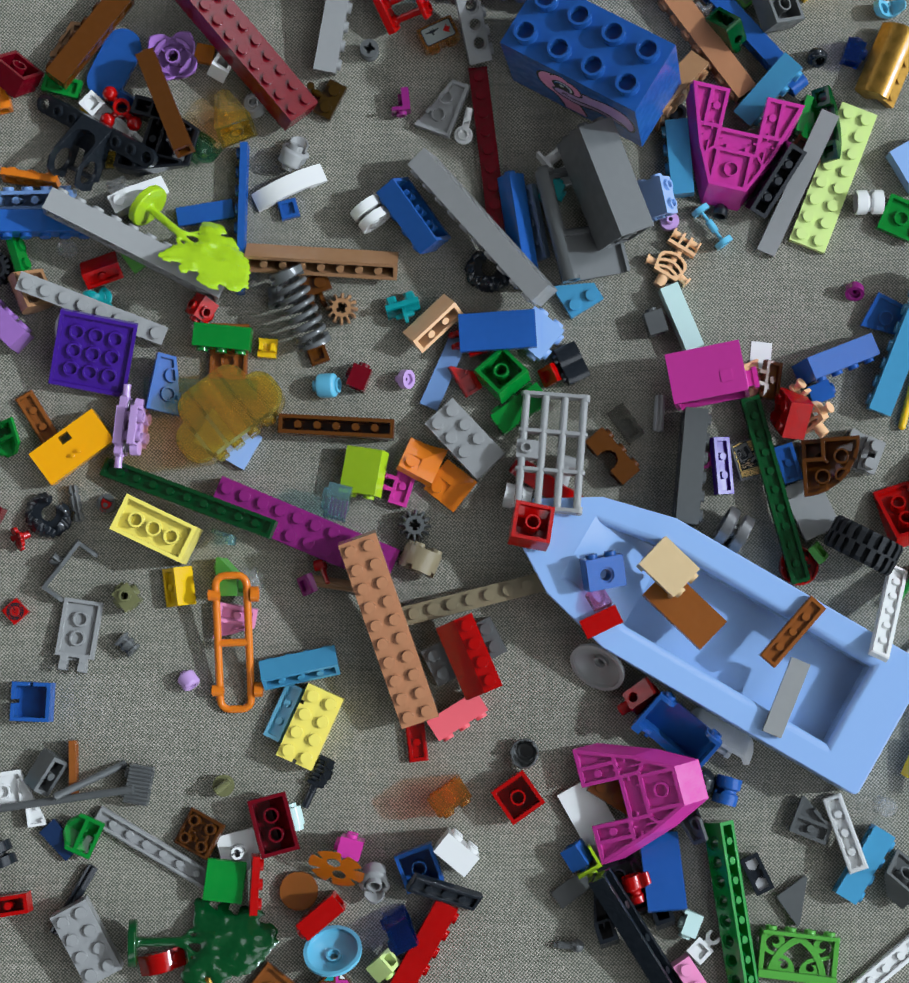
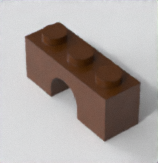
(602, 442)

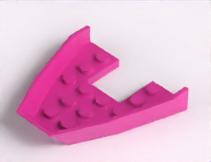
(728, 160)
(656, 790)

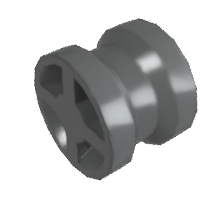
(372, 52)

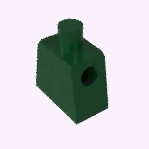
(728, 28)

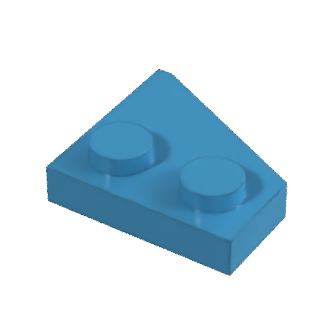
(578, 297)

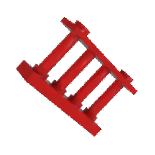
(392, 21)

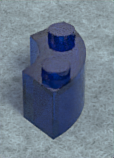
(399, 929)

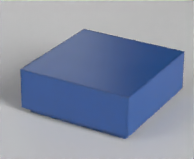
(288, 209)

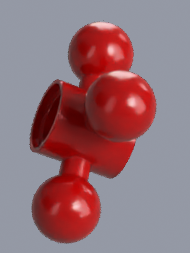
(110, 94)

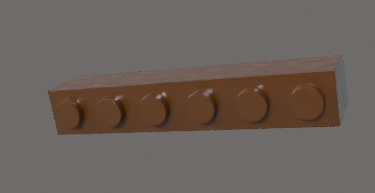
(86, 40)
(336, 427)

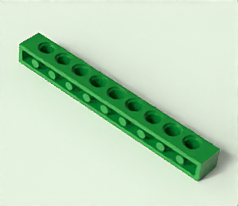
(730, 902)

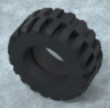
(863, 545)

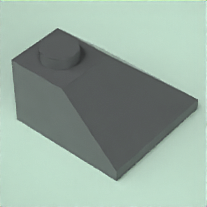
(898, 879)

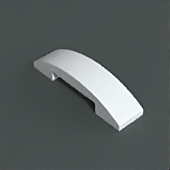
(96, 107)
(288, 186)

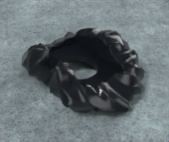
(479, 279)
(47, 528)

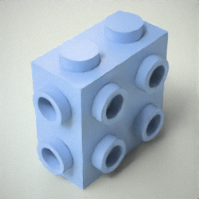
(658, 196)
(547, 332)

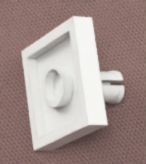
(238, 846)

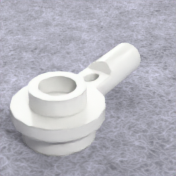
(463, 134)

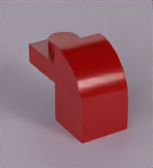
(161, 961)

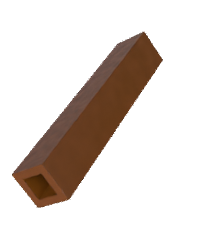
(165, 102)

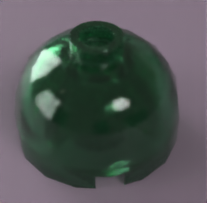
(205, 150)

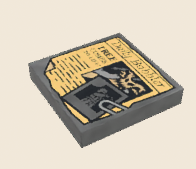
(744, 459)

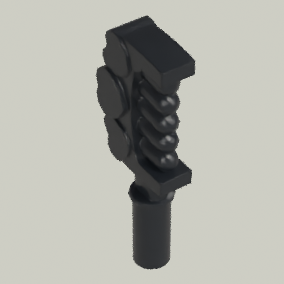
(320, 776)

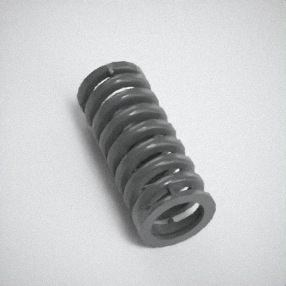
(315, 337)

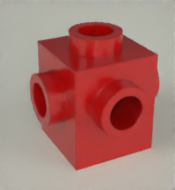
(201, 308)

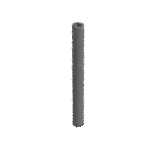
(89, 780)

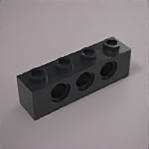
(775, 179)

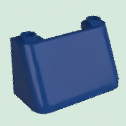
(677, 728)

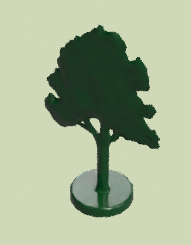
(228, 943)

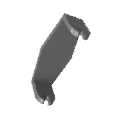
(60, 562)

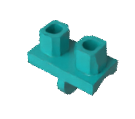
(404, 308)

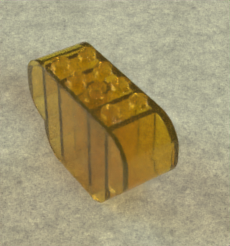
(226, 412)

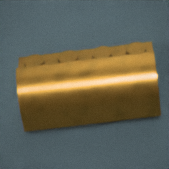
(886, 65)

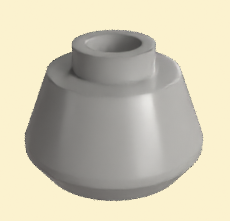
(255, 110)

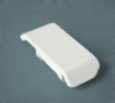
(732, 739)

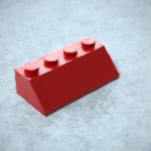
(469, 656)

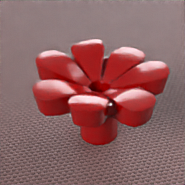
(19, 537)

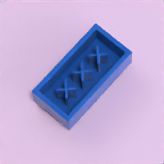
(413, 215)

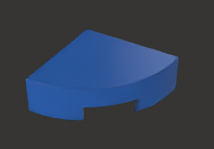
(125, 95)

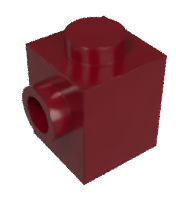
(358, 376)

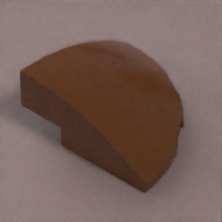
(827, 462)

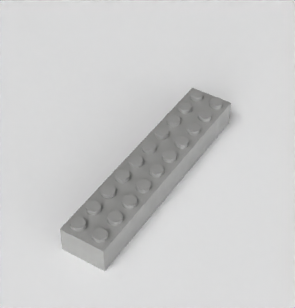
(482, 227)
(120, 237)

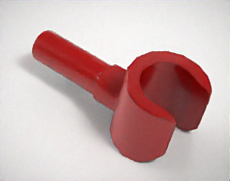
(320, 565)

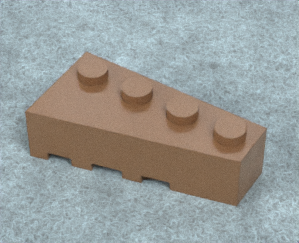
(691, 68)

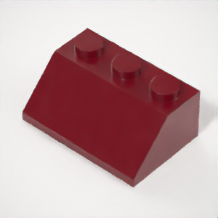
(273, 824)

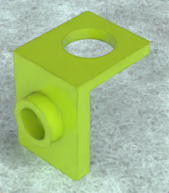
(592, 869)

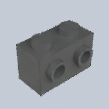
(45, 772)

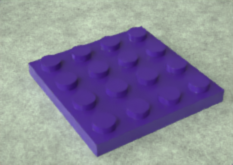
(92, 352)

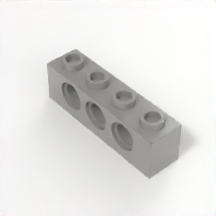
(474, 53)

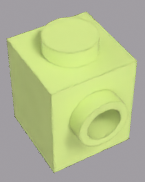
(383, 966)

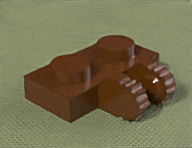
(318, 286)
(770, 379)

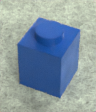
(822, 391)
(577, 856)

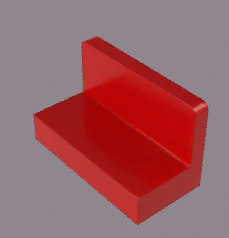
(101, 270)

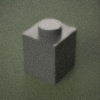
(654, 322)

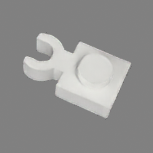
(700, 949)

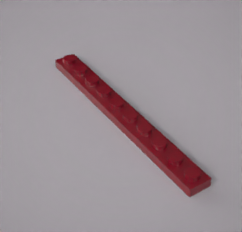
(486, 141)

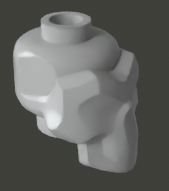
(294, 153)
(374, 882)

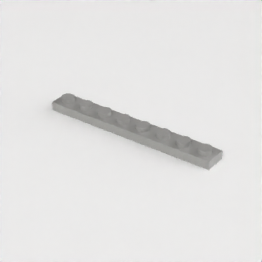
(78, 302)

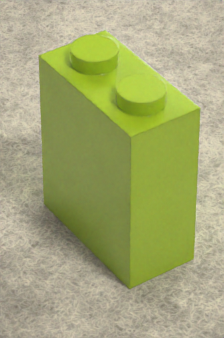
(364, 471)

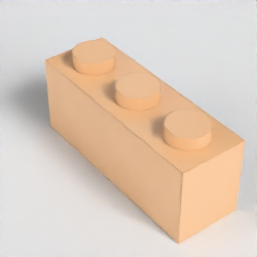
(432, 323)

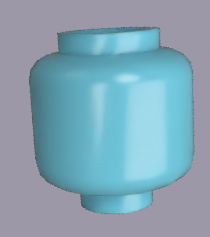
(327, 385)

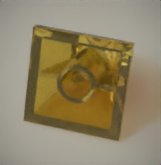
(231, 119)

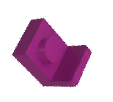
(404, 100)

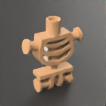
(666, 272)
(814, 424)

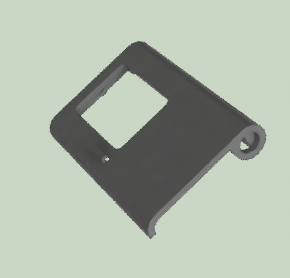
(575, 247)

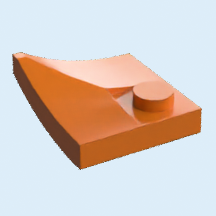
(421, 461)
(451, 486)

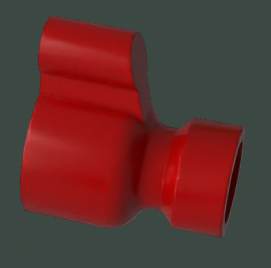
(634, 883)

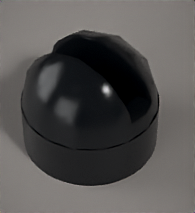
(720, 212)

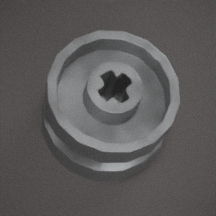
(735, 532)

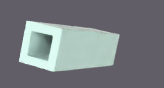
(680, 317)

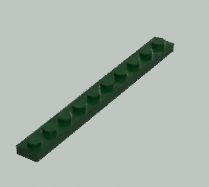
(775, 490)
(190, 499)

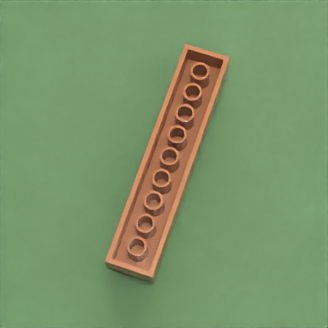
(388, 629)

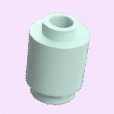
(297, 816)

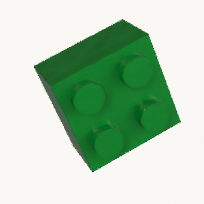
(502, 375)

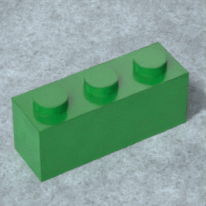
(222, 338)
(509, 415)

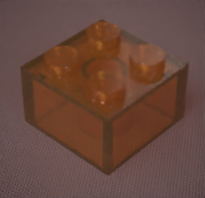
(449, 797)

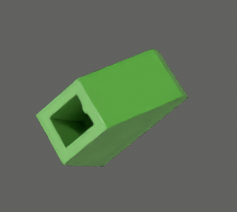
(228, 587)

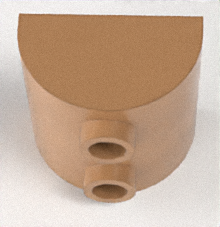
(27, 303)

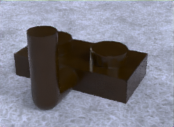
(328, 99)

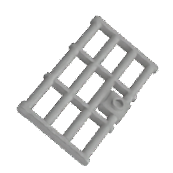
(535, 450)

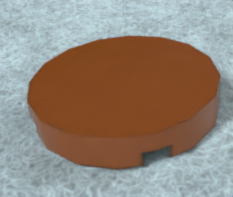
(299, 890)

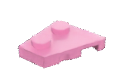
(233, 618)

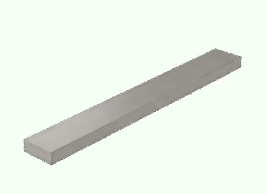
(798, 183)
(152, 847)

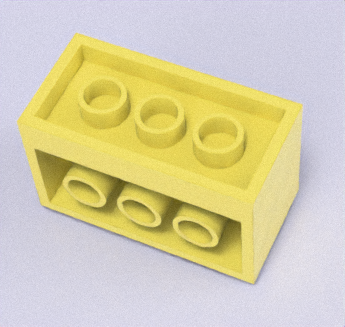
(156, 529)

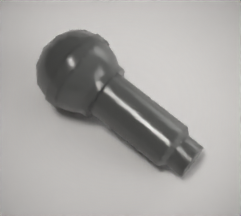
(576, 945)

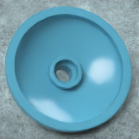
(332, 943)

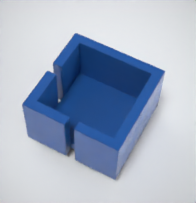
(35, 701)

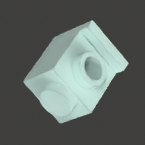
(689, 924)

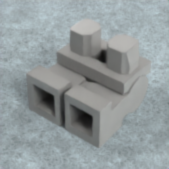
(869, 453)

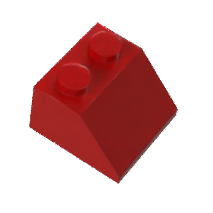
(531, 525)

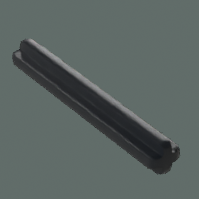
(79, 888)

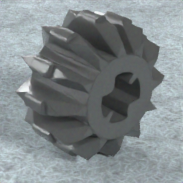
(419, 520)

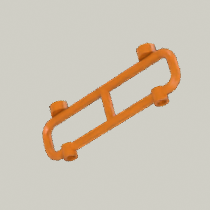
(250, 594)

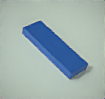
(205, 212)

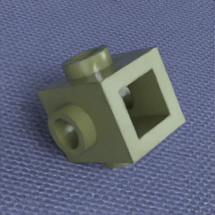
(133, 596)

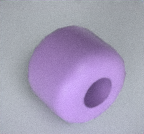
(188, 680)

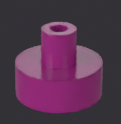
(854, 291)

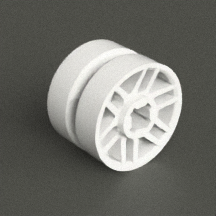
(370, 214)

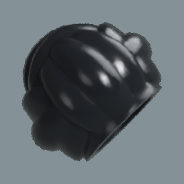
(816, 57)

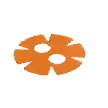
(346, 866)

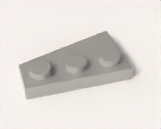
(445, 111)

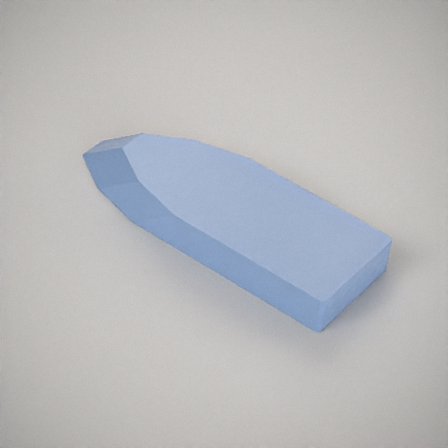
(847, 696)

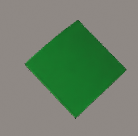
(224, 880)

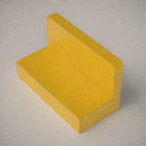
(179, 586)

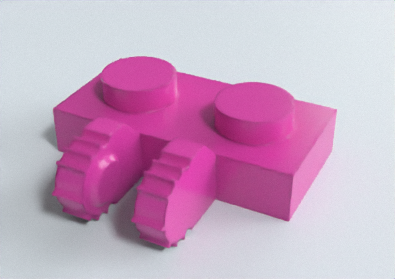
(401, 488)

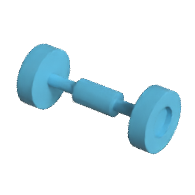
(711, 225)

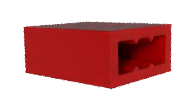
(320, 916)

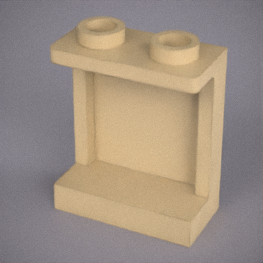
(669, 567)

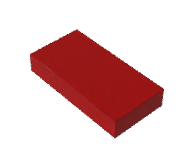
(601, 621)

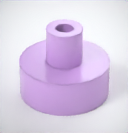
(668, 225)
(405, 379)

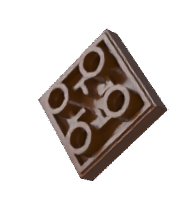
(199, 833)

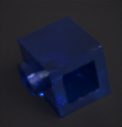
(853, 52)

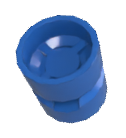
(727, 790)

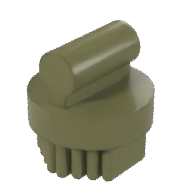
(223, 785)

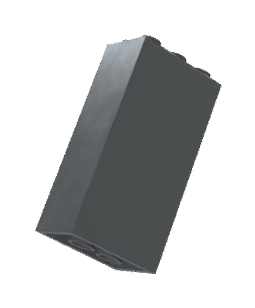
(604, 183)

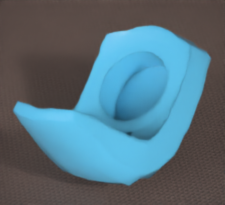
(888, 9)

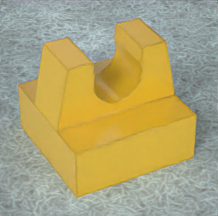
(267, 348)

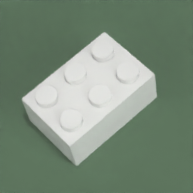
(456, 851)

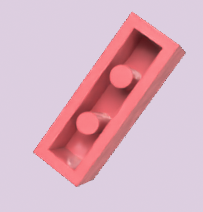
(457, 717)

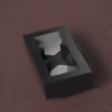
(756, 873)

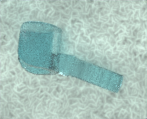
(229, 538)

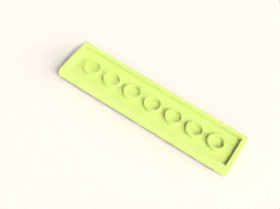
(832, 182)

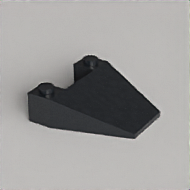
(157, 139)
(603, 926)

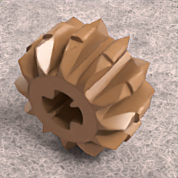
(335, 308)

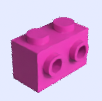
(350, 845)

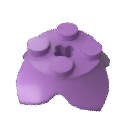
(179, 44)

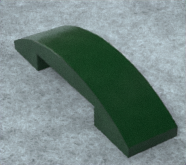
(825, 100)

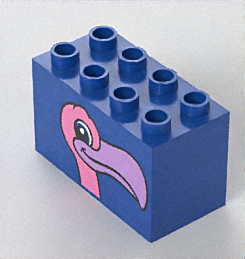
(593, 63)

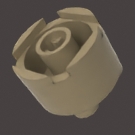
(420, 559)

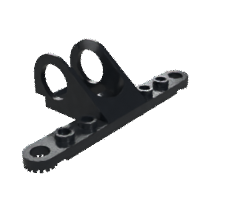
(94, 138)

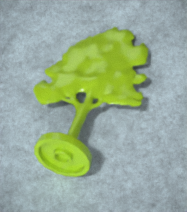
(212, 256)

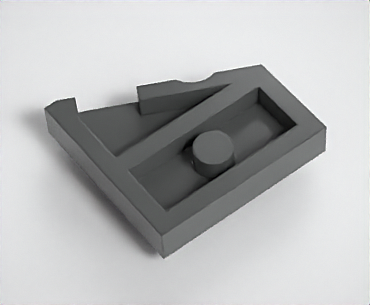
(809, 822)

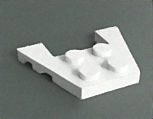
(16, 790)

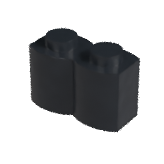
(571, 363)

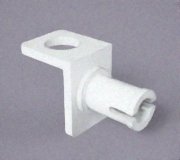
(550, 159)

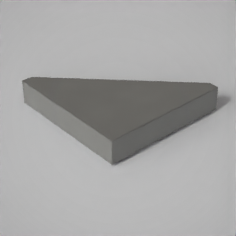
(793, 898)

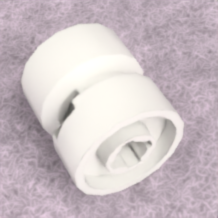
(865, 202)
(509, 494)

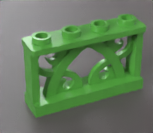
(818, 973)

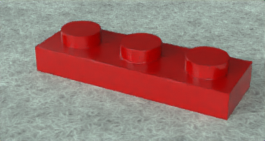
(256, 884)

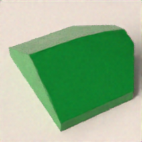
(9, 438)
(82, 834)

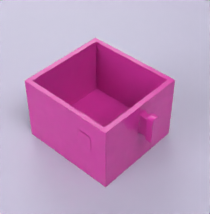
(709, 375)

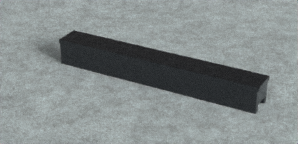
(632, 928)

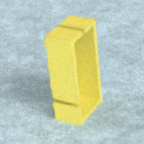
(310, 726)

